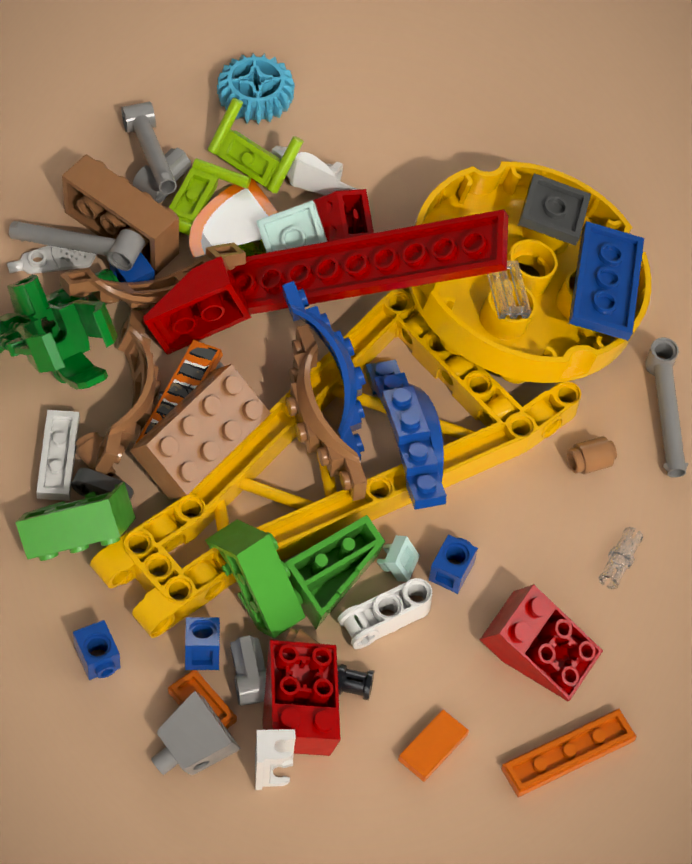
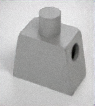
(193, 738)

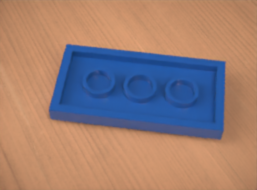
(606, 281)

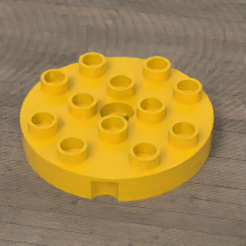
(464, 309)

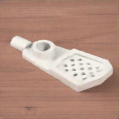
(51, 260)

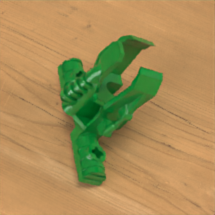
(63, 333)

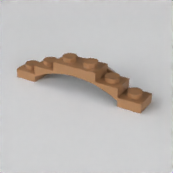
(145, 293)
(144, 391)
(312, 425)

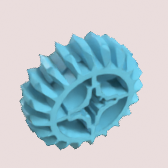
(259, 84)

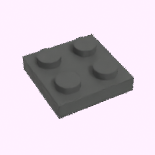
(554, 209)

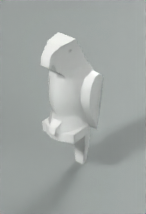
(313, 174)

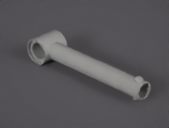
(142, 120)
(120, 251)
(667, 402)

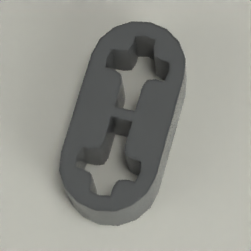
(90, 480)

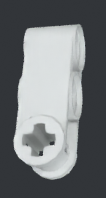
(367, 623)

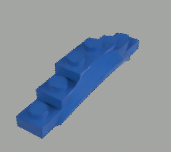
(341, 350)
(415, 431)

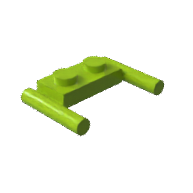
(248, 155)
(198, 190)

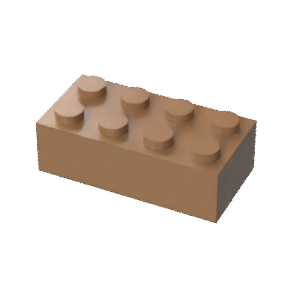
(110, 204)
(200, 432)

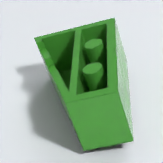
(76, 524)
(333, 566)
(260, 576)

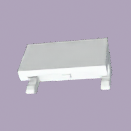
(273, 750)

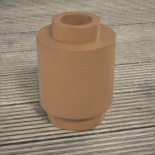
(591, 455)

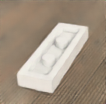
(58, 455)

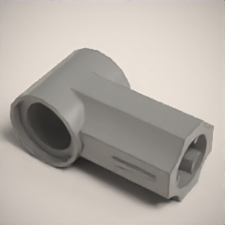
(145, 181)
(249, 670)

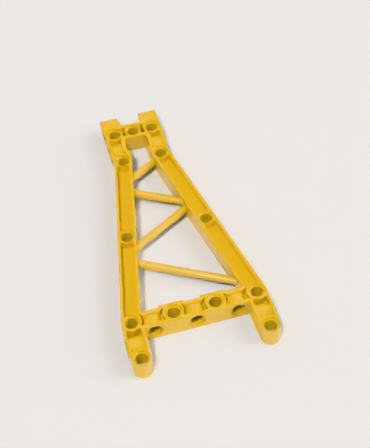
(318, 520)

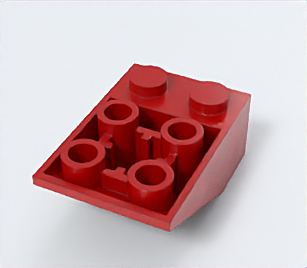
(345, 214)
(541, 642)
(303, 695)

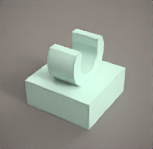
(400, 558)

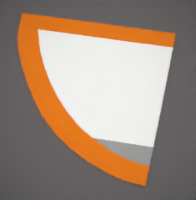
(230, 218)

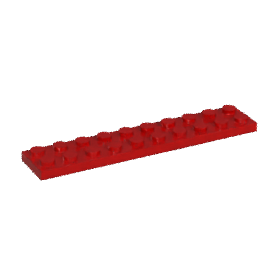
(378, 261)

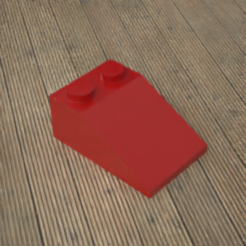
(198, 307)

